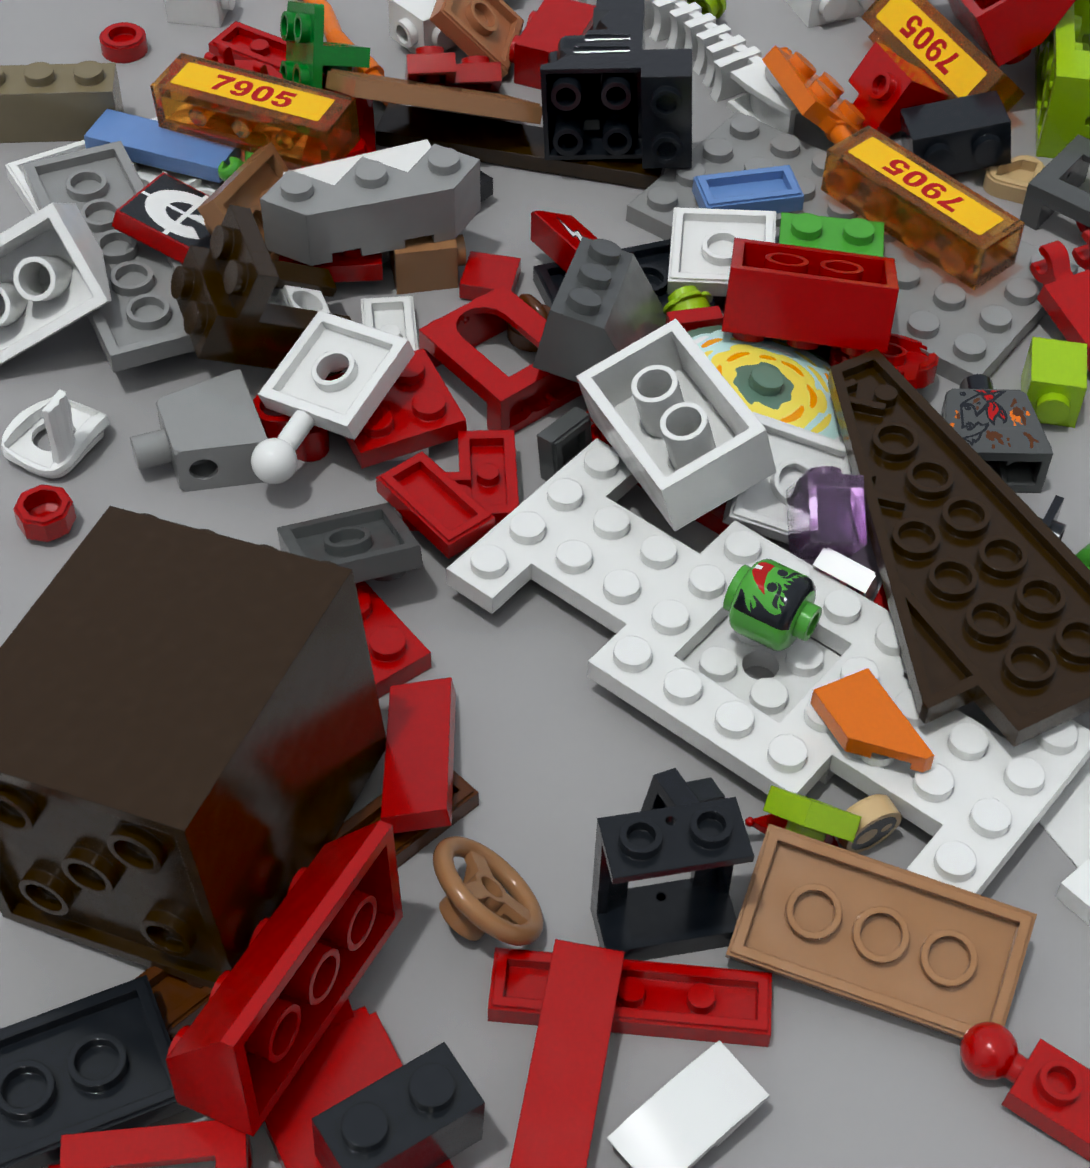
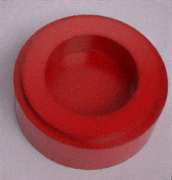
(123, 42)

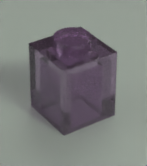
(826, 512)

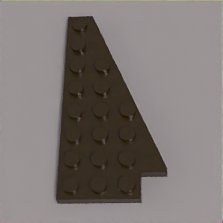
(969, 572)

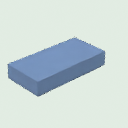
(750, 190)

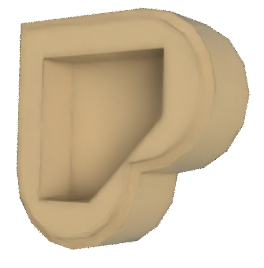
(1012, 179)

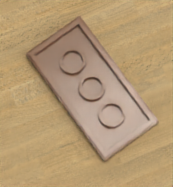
(433, 96)
(880, 935)

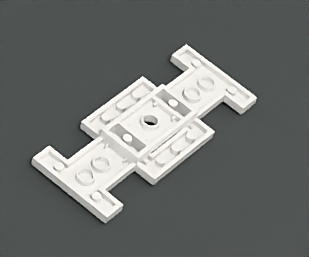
(687, 667)

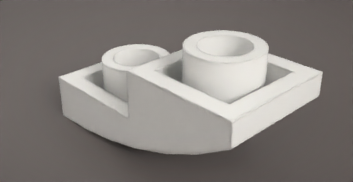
(690, 1113)

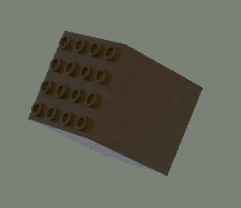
(178, 740)

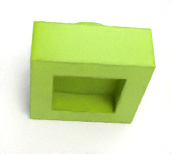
(811, 816)

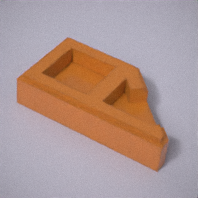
(869, 721)

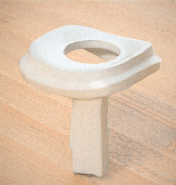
(59, 418)

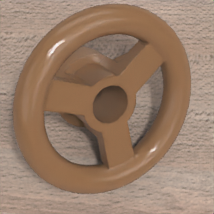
(480, 901)

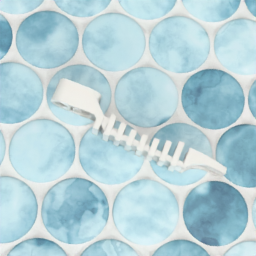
(724, 58)

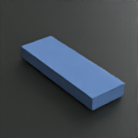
(160, 147)

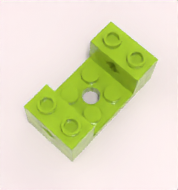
(1063, 82)

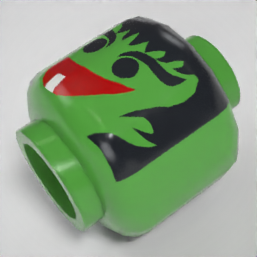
(772, 604)

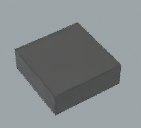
(563, 441)

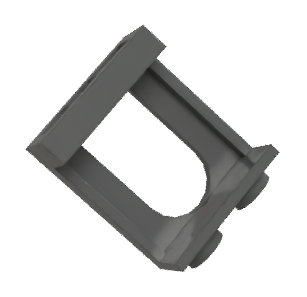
(1058, 187)

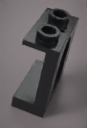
(674, 914)

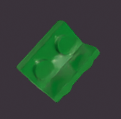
(307, 53)

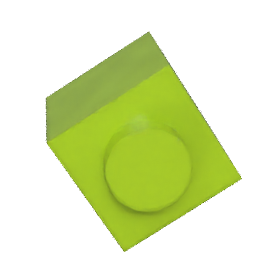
(1055, 380)

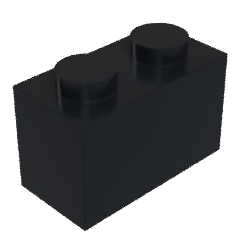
(959, 132)
(404, 1119)

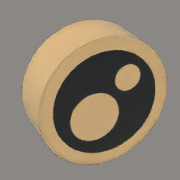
(877, 822)

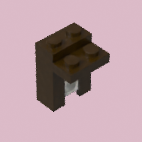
(242, 301)

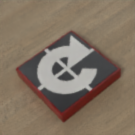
(165, 217)

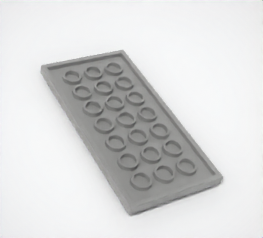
(962, 325)

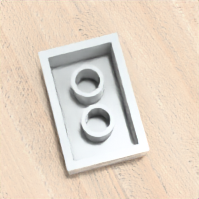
(677, 424)

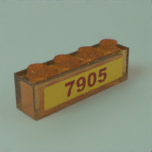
(935, 44)
(254, 110)
(922, 207)

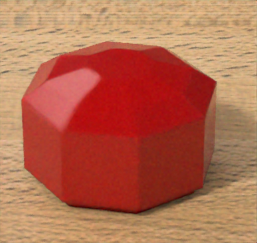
(44, 513)

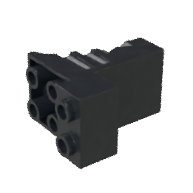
(614, 96)

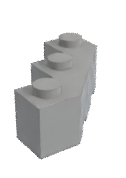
(371, 207)

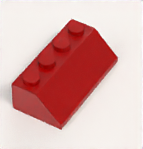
(289, 981)

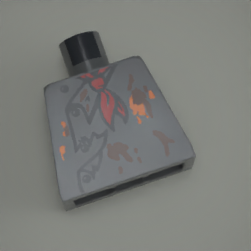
(1001, 430)

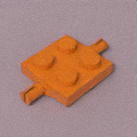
(813, 95)

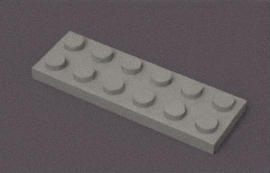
(143, 317)

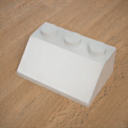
(48, 277)

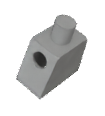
(205, 434)

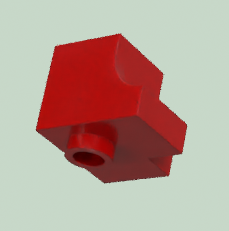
(888, 85)

